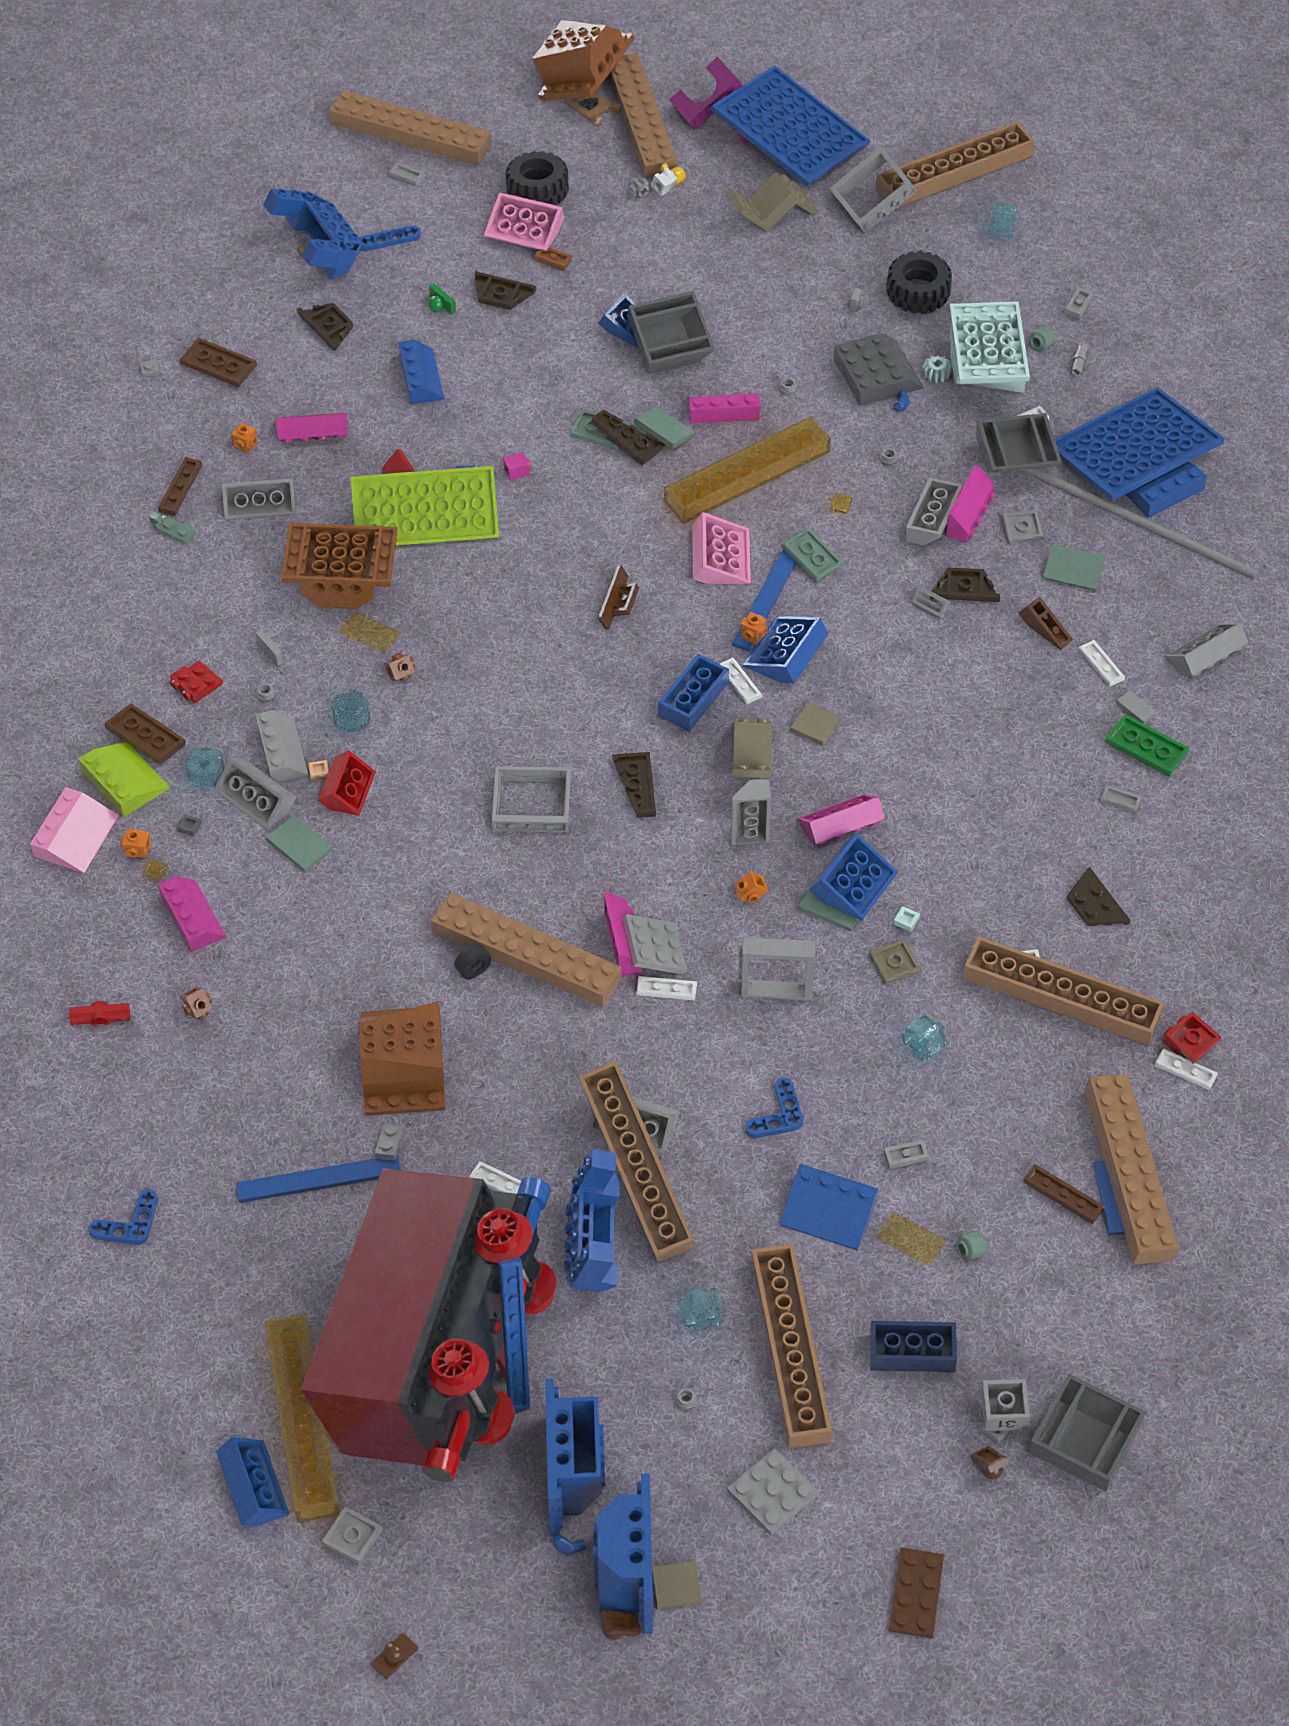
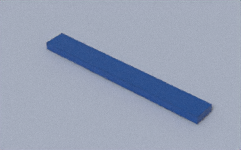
(769, 594)
(313, 1179)
(514, 1332)

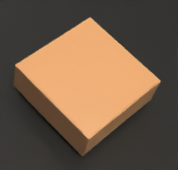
(318, 770)

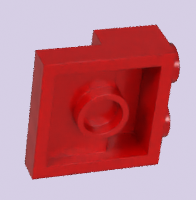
(195, 681)
(1191, 1037)

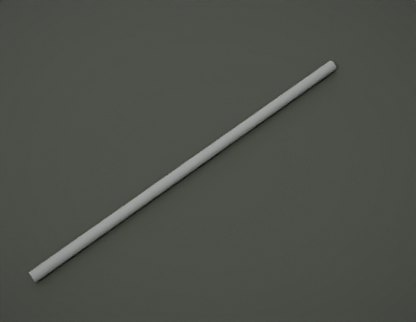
(1156, 528)

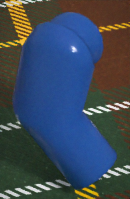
(903, 401)
(566, 1546)

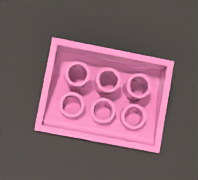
(524, 222)
(720, 551)
(73, 831)

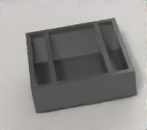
(670, 332)
(875, 368)
(1017, 443)
(1087, 1432)

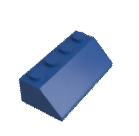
(420, 372)
(252, 1481)

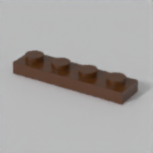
(180, 486)
(1063, 1194)

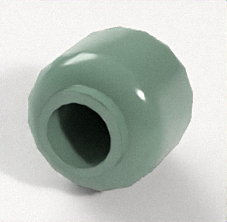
(1042, 338)
(972, 1245)

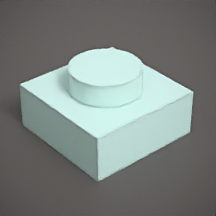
(906, 919)

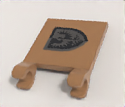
(594, 106)

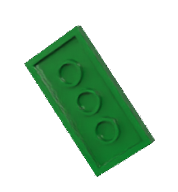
(1147, 745)

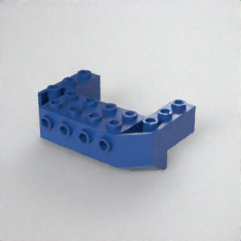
(332, 240)
(591, 1224)

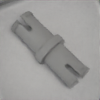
(1079, 359)

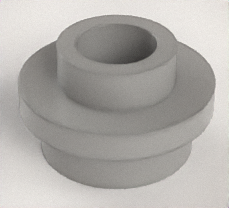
(788, 386)
(888, 456)
(265, 688)
(685, 1393)

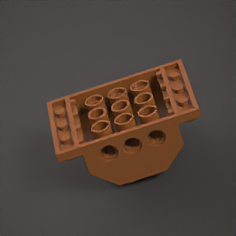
(578, 58)
(339, 562)
(402, 1060)

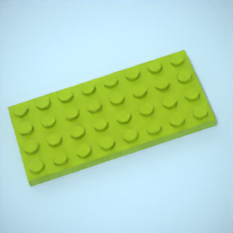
(429, 504)

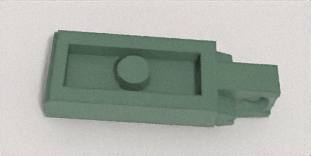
(172, 528)

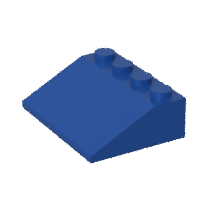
(1168, 489)
(787, 647)
(854, 878)
(829, 1206)

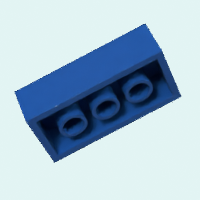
(693, 692)

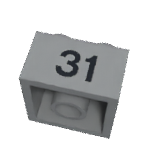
(1005, 1405)

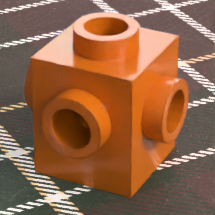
(244, 437)
(753, 628)
(136, 843)
(751, 887)

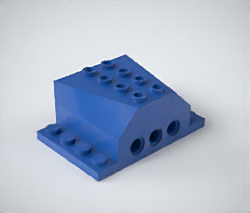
(573, 1454)
(625, 1555)

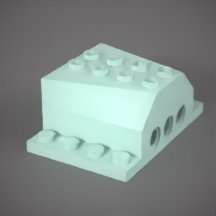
(988, 346)

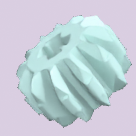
(937, 368)

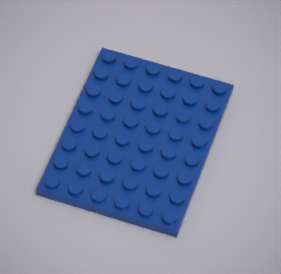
(790, 125)
(1136, 443)

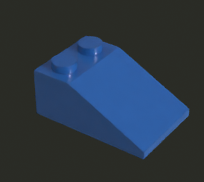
(616, 320)

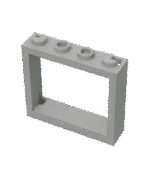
(859, 174)
(531, 823)
(776, 950)

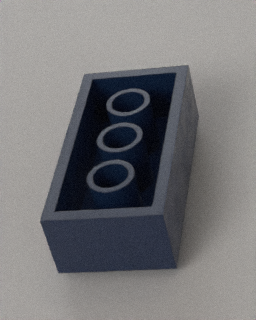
(913, 1346)

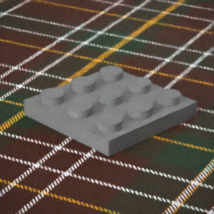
(654, 944)
(773, 1491)

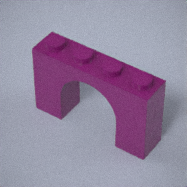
(698, 112)

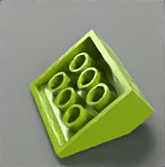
(122, 776)

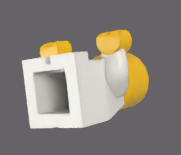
(665, 182)

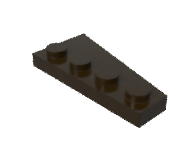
(635, 443)
(637, 780)

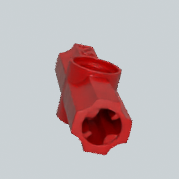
(99, 1013)

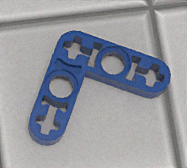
(782, 1118)
(130, 1228)

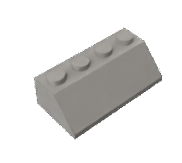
(259, 498)
(932, 511)
(1208, 648)
(281, 746)
(254, 792)
(751, 813)
(657, 1119)

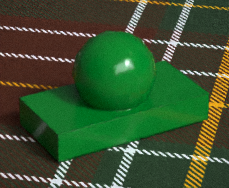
(440, 300)

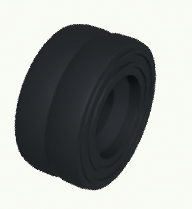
(472, 961)

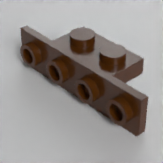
(619, 598)

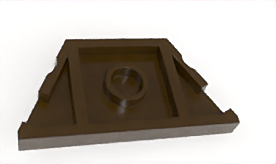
(501, 291)
(328, 323)
(966, 585)
(1095, 902)

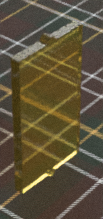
(370, 632)
(911, 1239)

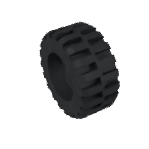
(538, 177)
(914, 296)

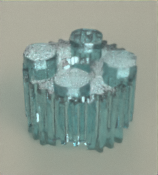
(1004, 219)
(351, 711)
(204, 767)
(925, 1037)
(701, 1308)

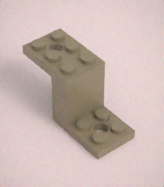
(772, 201)
(752, 748)

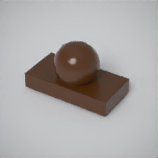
(990, 1462)
(618, 1624)
(394, 1656)

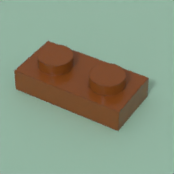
(553, 258)

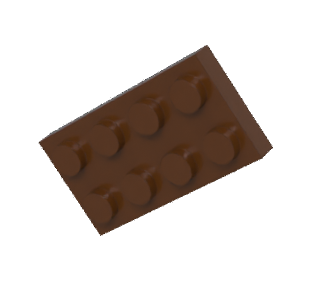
(218, 362)
(145, 733)
(916, 1592)

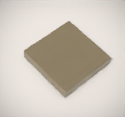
(815, 723)
(894, 961)
(676, 1585)

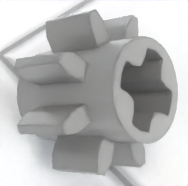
(639, 187)

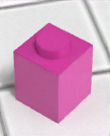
(516, 465)

